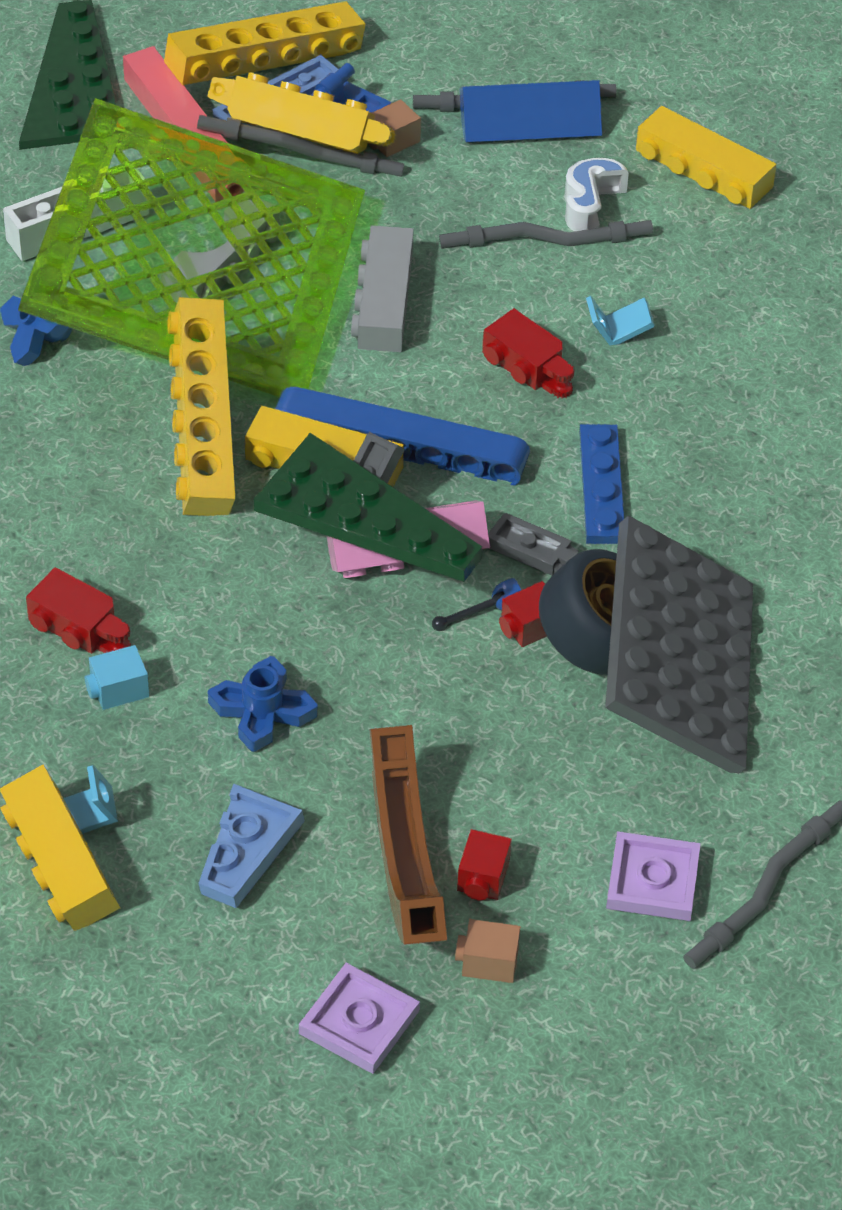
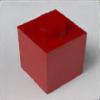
(521, 615)
(484, 865)

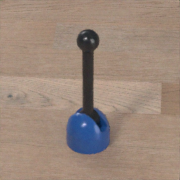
(501, 591)

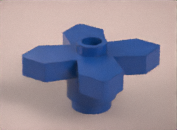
(30, 332)
(261, 702)

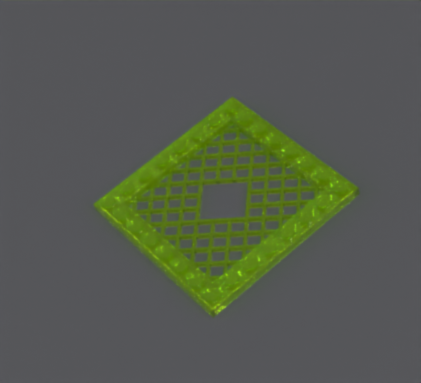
(116, 129)

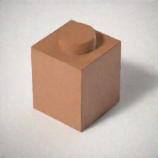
(403, 121)
(489, 950)

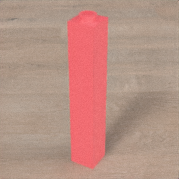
(168, 100)

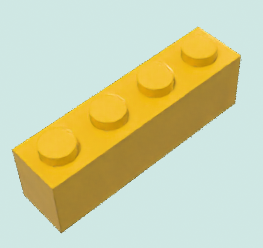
(705, 157)
(278, 434)
(58, 848)

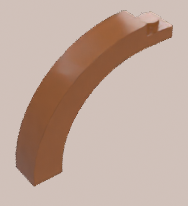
(409, 876)

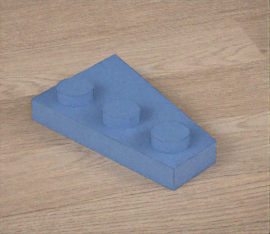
(248, 843)

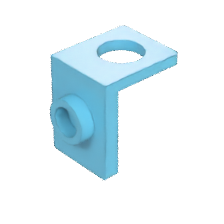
(622, 323)
(94, 806)

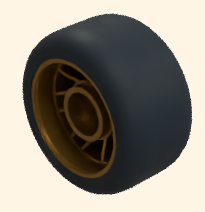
(579, 609)

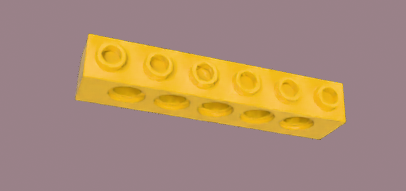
(263, 42)
(206, 322)

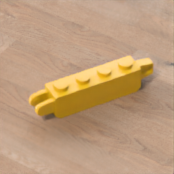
(299, 114)

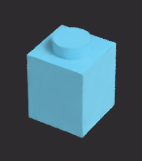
(117, 677)

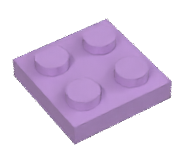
(653, 876)
(359, 1018)

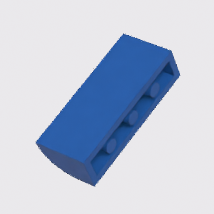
(531, 111)

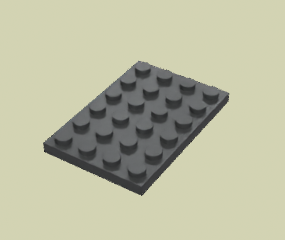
(680, 646)

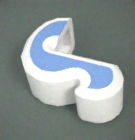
(584, 185)

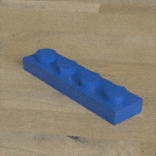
(601, 482)

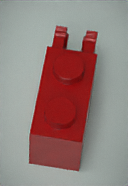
(528, 353)
(76, 613)

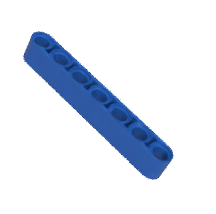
(424, 438)

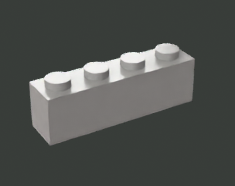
(384, 289)

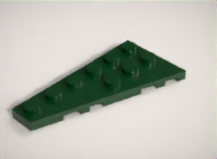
(68, 79)
(347, 502)

